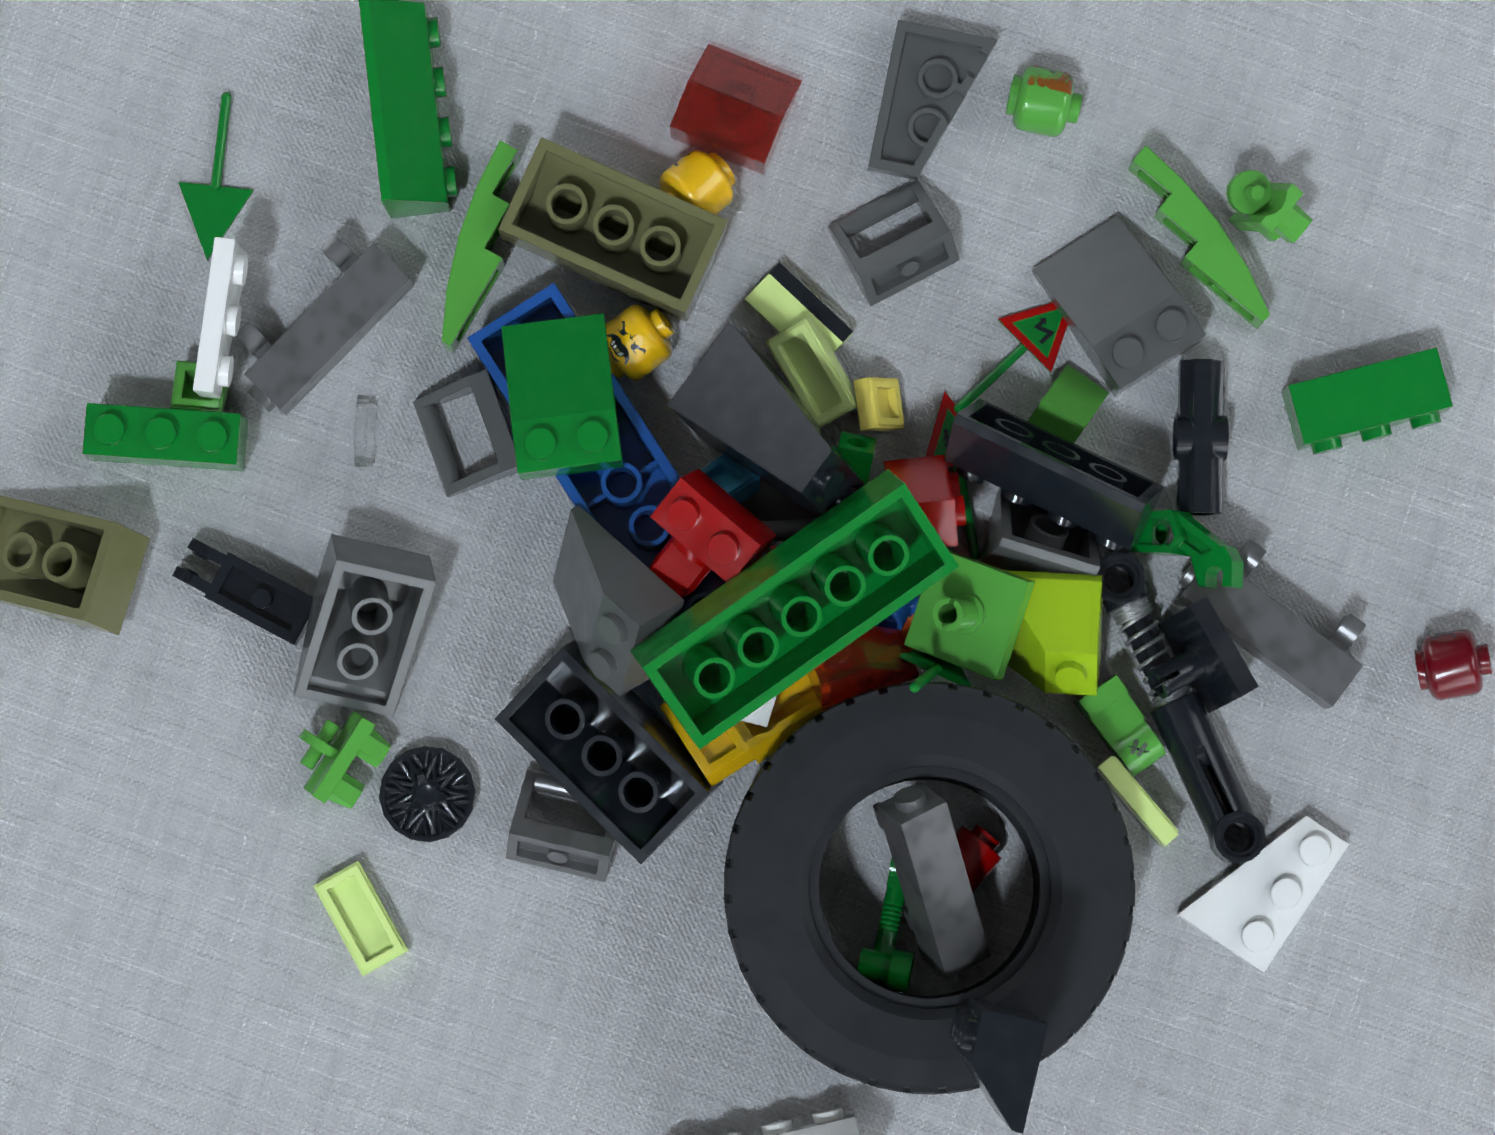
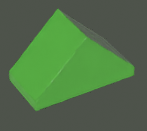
(1069, 405)

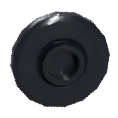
(427, 794)

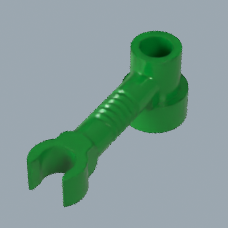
(884, 961)

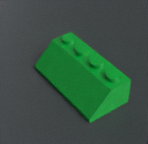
(406, 107)

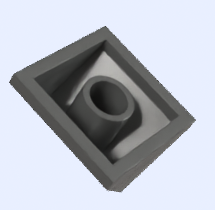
(1031, 542)

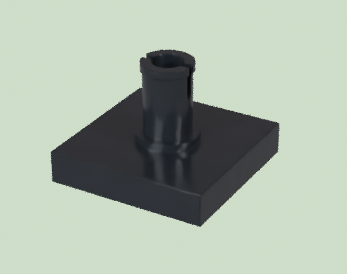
(1202, 657)

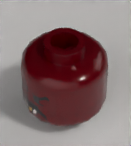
(1452, 664)

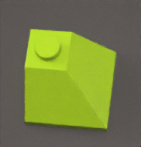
(1061, 633)

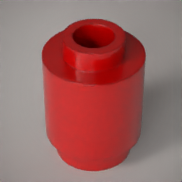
(977, 853)

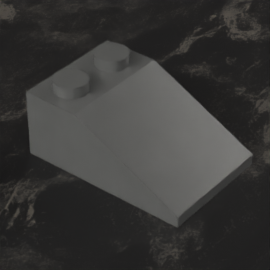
(1119, 305)
(609, 600)
(363, 625)

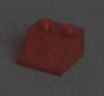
(734, 108)

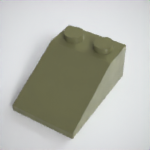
(68, 564)

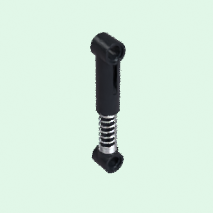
(1183, 721)

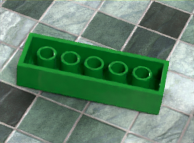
(794, 608)

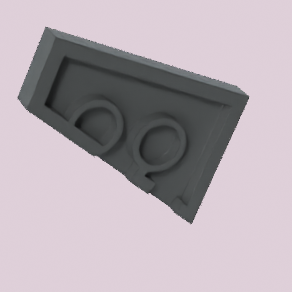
(921, 94)

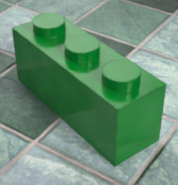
(1367, 401)
(165, 437)

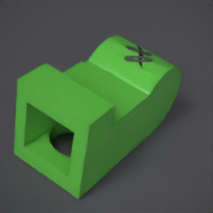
(1121, 726)

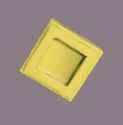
(879, 404)

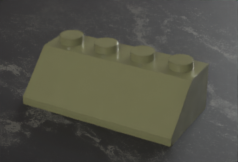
(613, 229)

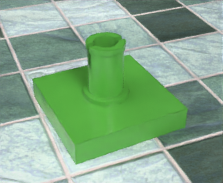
(971, 617)

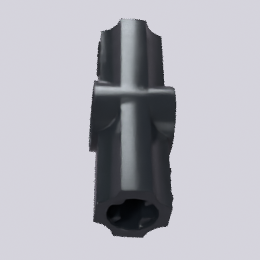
(1200, 437)

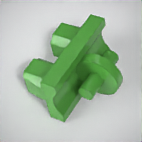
(1266, 206)
(329, 777)

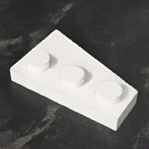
(220, 318)
(1266, 897)

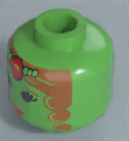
(1043, 101)

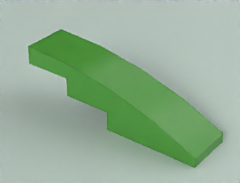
(1212, 254)
(474, 265)

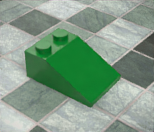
(561, 397)

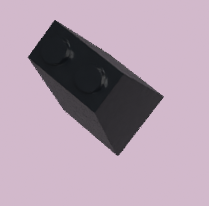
(757, 420)

